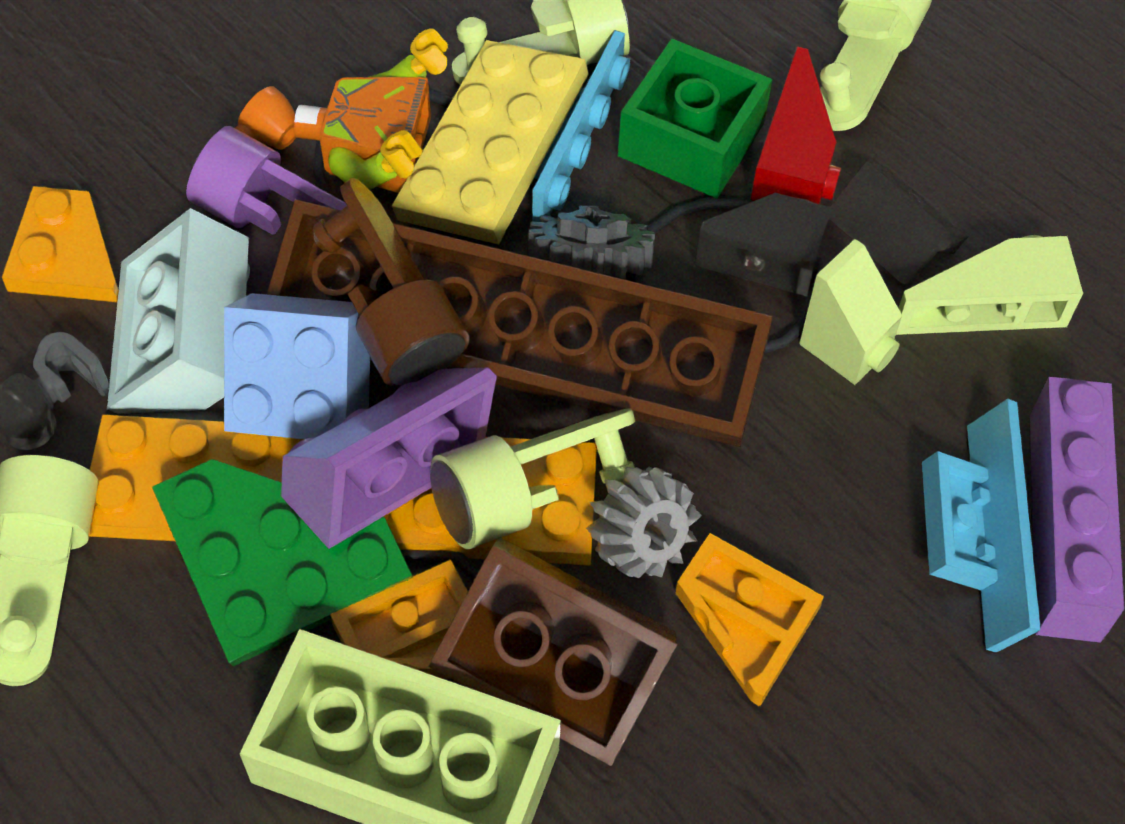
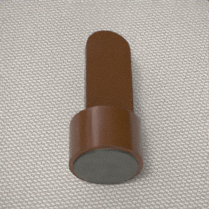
(414, 324)

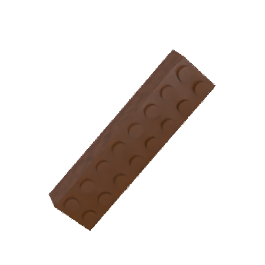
(560, 326)

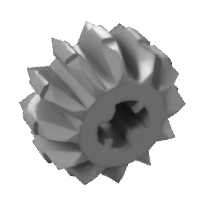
(643, 521)

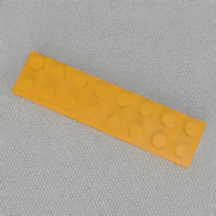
(145, 451)

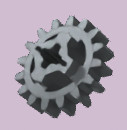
(593, 242)

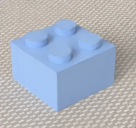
(292, 366)

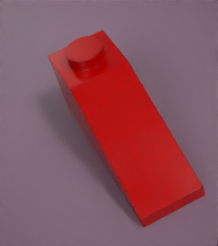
(799, 141)

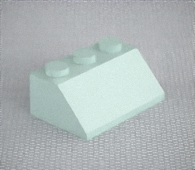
(173, 317)

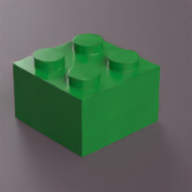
(693, 117)

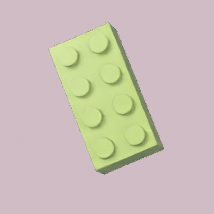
(396, 742)

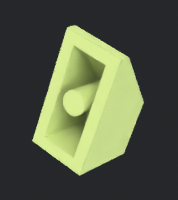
(851, 316)

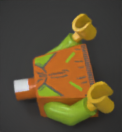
(377, 121)

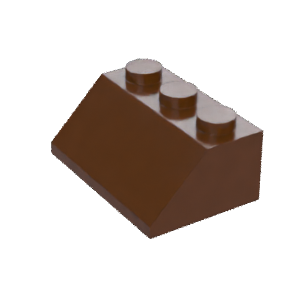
(555, 649)

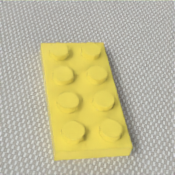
(491, 141)

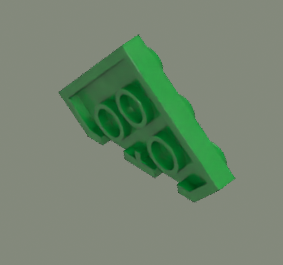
(262, 564)

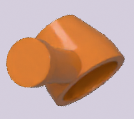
(268, 118)

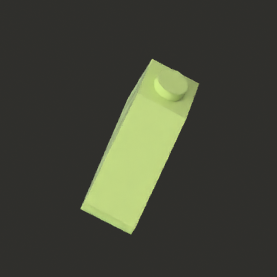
(1006, 287)

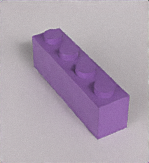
(1075, 510)

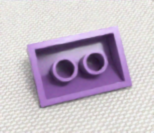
(384, 452)

